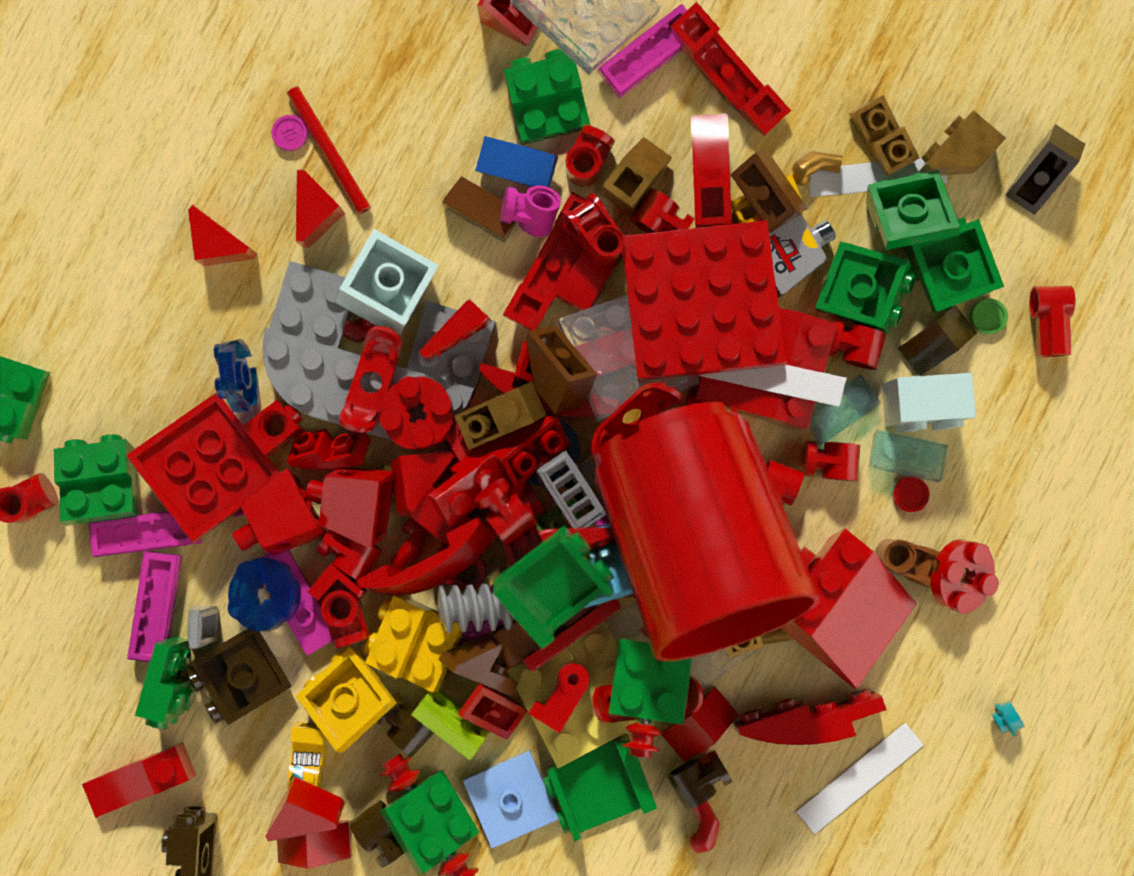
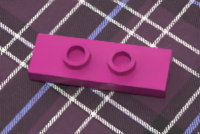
(642, 56)
(136, 534)
(154, 603)
(308, 622)

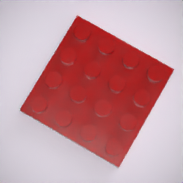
(703, 301)

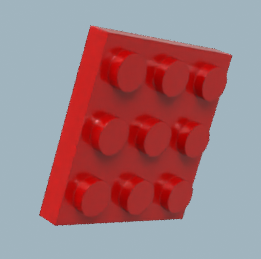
(203, 467)

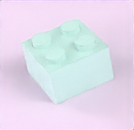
(385, 282)
(931, 399)

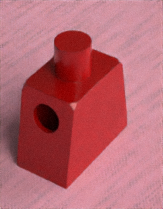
(354, 503)
(279, 517)

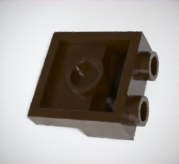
(237, 676)
(191, 842)

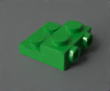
(546, 97)
(912, 210)
(955, 267)
(866, 287)
(19, 398)
(95, 480)
(165, 691)

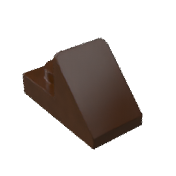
(477, 662)

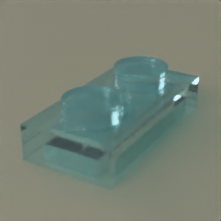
(855, 403)
(908, 456)

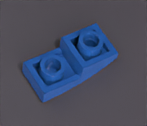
(516, 163)

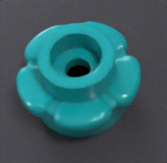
(1007, 718)

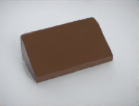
(768, 190)
(478, 208)

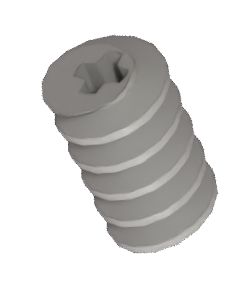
(471, 608)

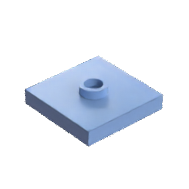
(510, 799)

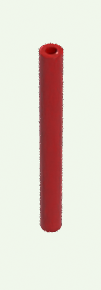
(328, 150)

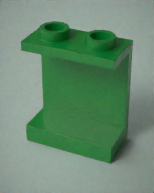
(599, 787)

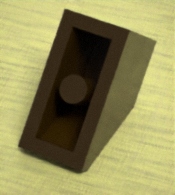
(1046, 169)

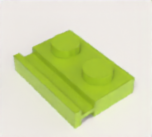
(441, 716)

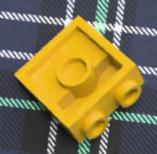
(411, 642)
(345, 698)

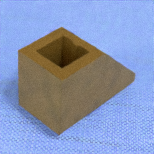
(966, 149)
(635, 175)
(500, 415)

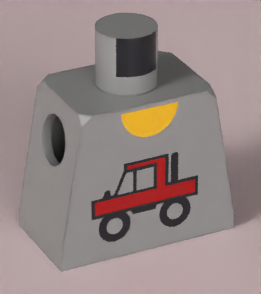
(798, 251)

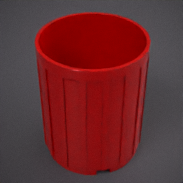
(701, 532)

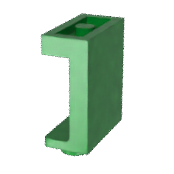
(552, 584)

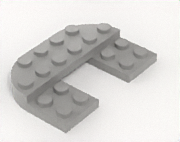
(316, 375)

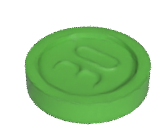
(989, 316)

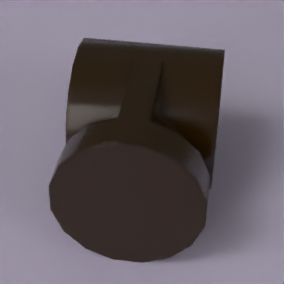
(405, 730)
(695, 781)
(373, 832)

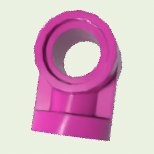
(533, 210)

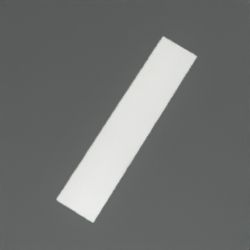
(857, 177)
(789, 381)
(860, 778)

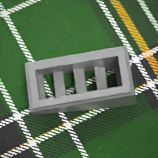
(573, 473)
(202, 625)

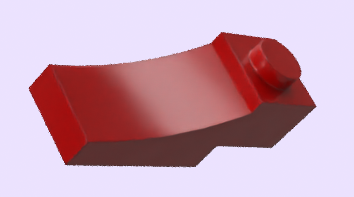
(139, 779)

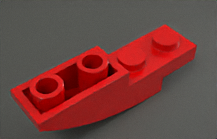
(711, 170)
(507, 457)
(795, 725)

